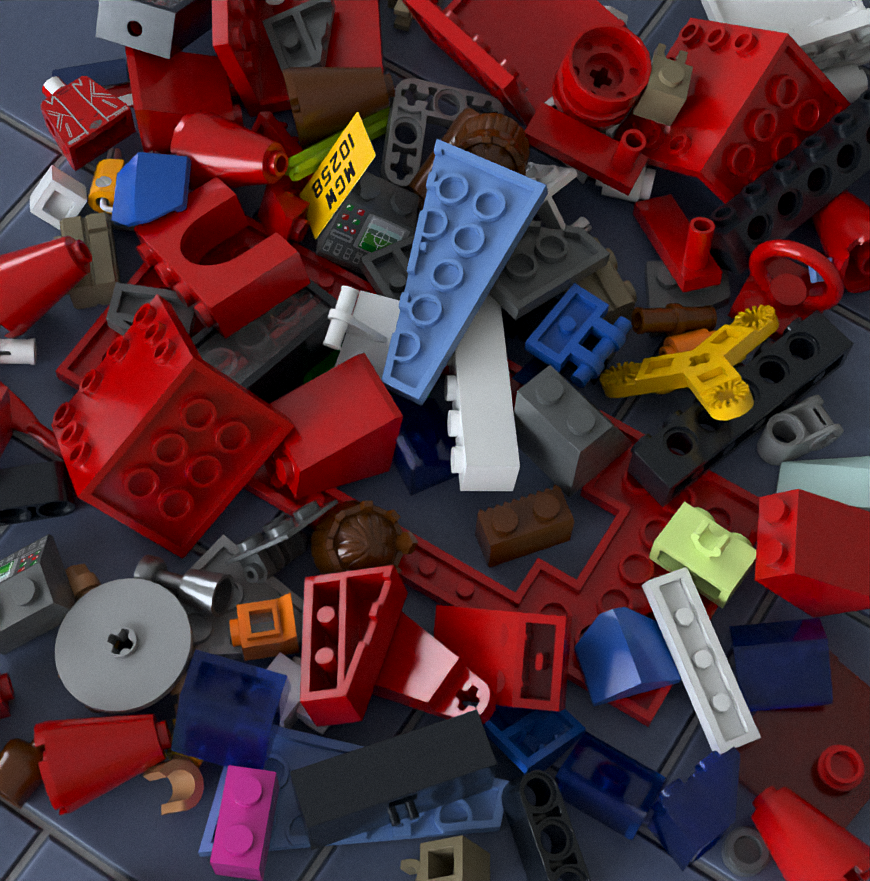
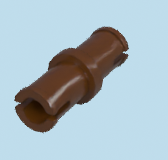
(673, 319)

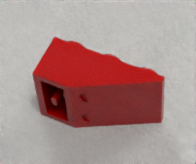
(513, 652)

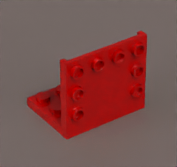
(509, 43)
(251, 61)
(744, 107)
(163, 433)

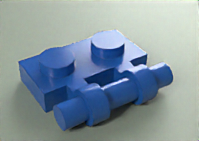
(567, 328)

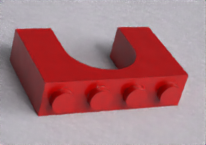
(228, 292)

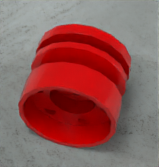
(613, 62)

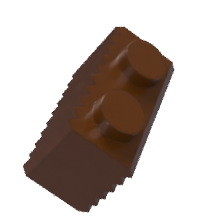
(524, 526)

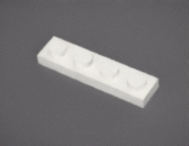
(700, 661)

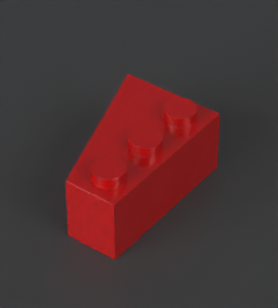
(346, 639)

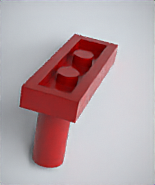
(588, 149)
(680, 243)

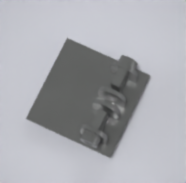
(279, 545)

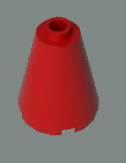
(227, 151)
(845, 237)
(38, 279)
(97, 755)
(807, 841)

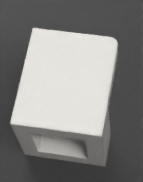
(57, 197)

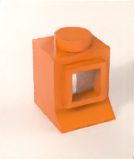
(265, 628)

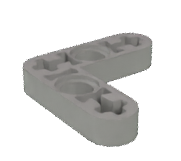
(416, 118)

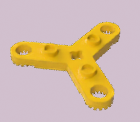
(705, 369)

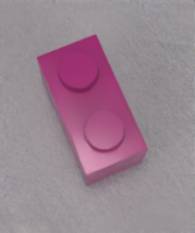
(245, 823)

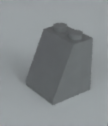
(565, 431)

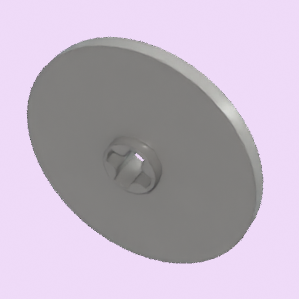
(135, 676)

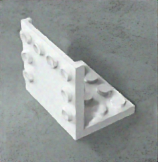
(826, 30)

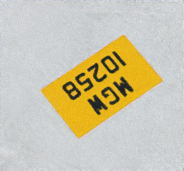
(337, 174)

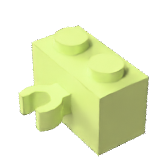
(710, 552)

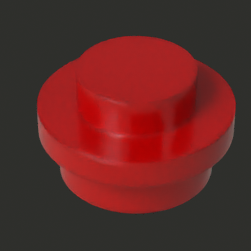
(840, 768)

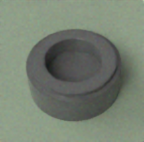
(745, 852)

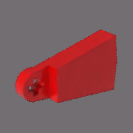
(429, 676)

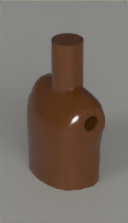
(20, 771)

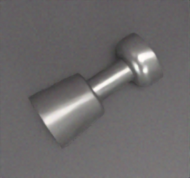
(199, 589)

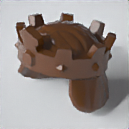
(496, 140)
(359, 537)

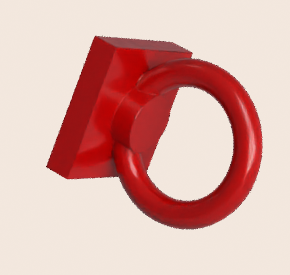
(787, 284)

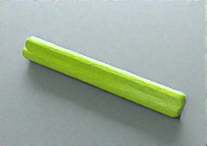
(309, 160)

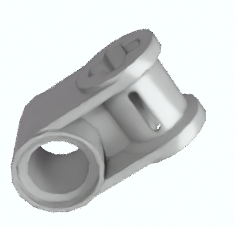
(804, 429)

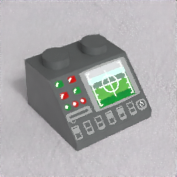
(368, 220)
(32, 593)

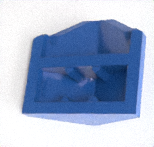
(150, 188)
(624, 656)
(532, 736)

